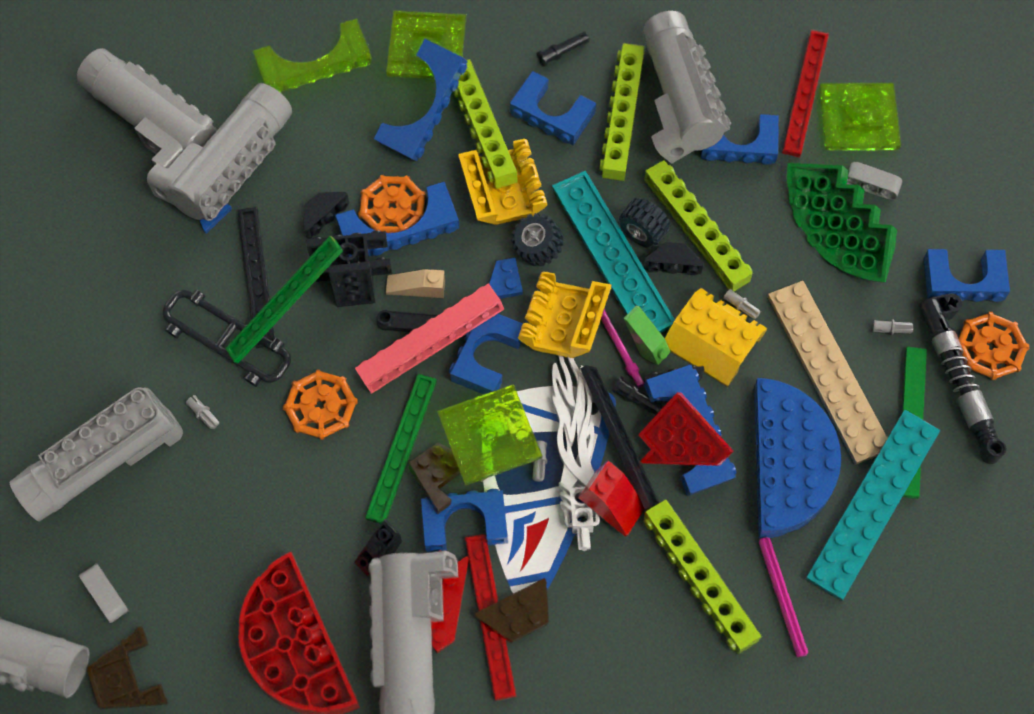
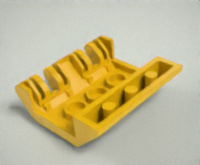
(507, 202)
(563, 317)
(713, 336)

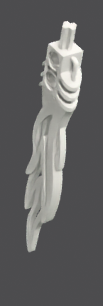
(572, 472)

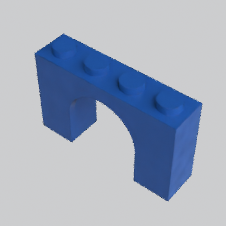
(565, 127)
(762, 150)
(941, 281)
(471, 374)
(487, 504)

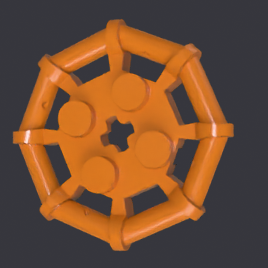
(392, 195)
(999, 338)
(324, 394)

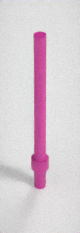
(631, 368)

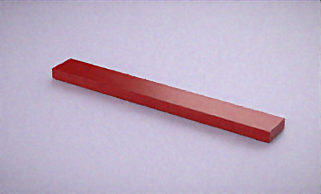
(805, 94)
(486, 595)

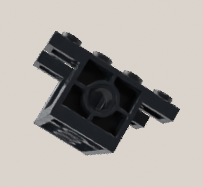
(354, 275)

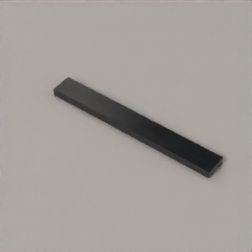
(255, 263)
(620, 437)

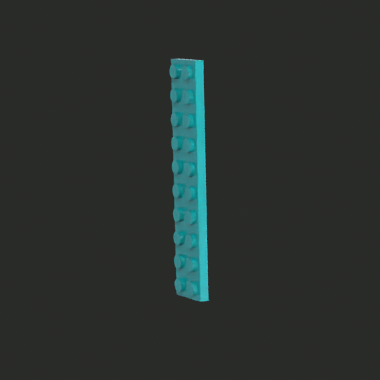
(611, 249)
(872, 505)

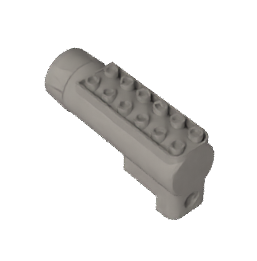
(691, 102)
(159, 116)
(209, 175)
(114, 436)
(404, 603)
(40, 660)

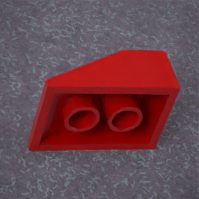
(613, 498)

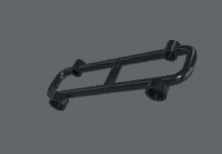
(253, 375)

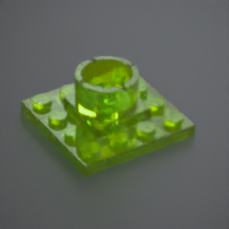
(408, 34)
(860, 116)
(489, 435)

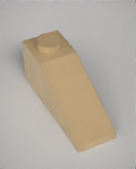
(417, 283)

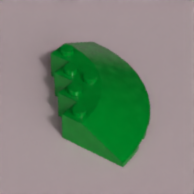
(839, 222)

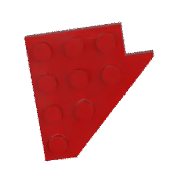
(683, 437)
(445, 631)

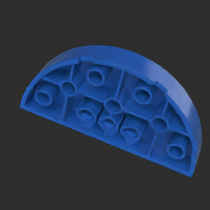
(794, 457)

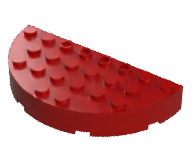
(289, 645)

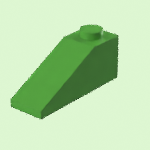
(646, 336)

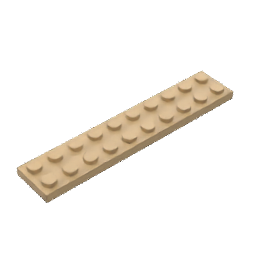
(829, 372)

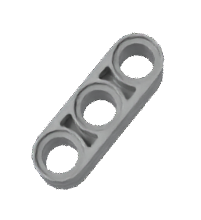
(874, 180)
(103, 593)

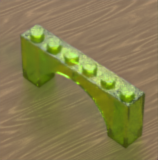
(348, 54)

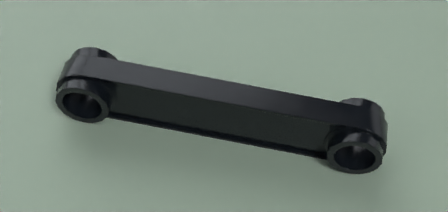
(402, 320)

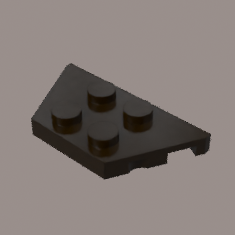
(518, 613)

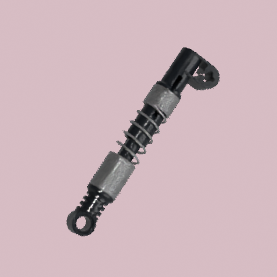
(971, 401)

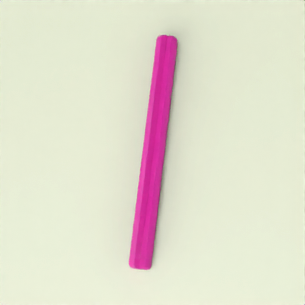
(783, 597)

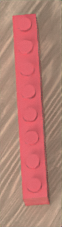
(429, 338)

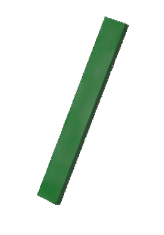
(284, 299)
(914, 399)
(401, 449)

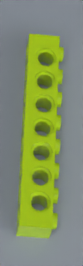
(485, 130)
(616, 168)
(687, 221)
(736, 641)

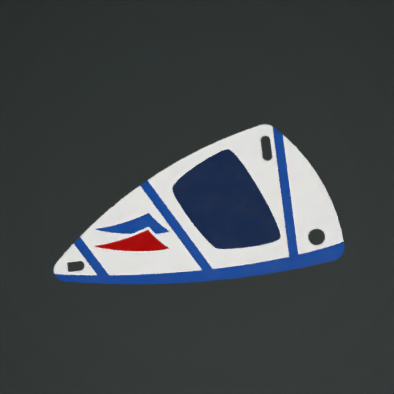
(533, 508)

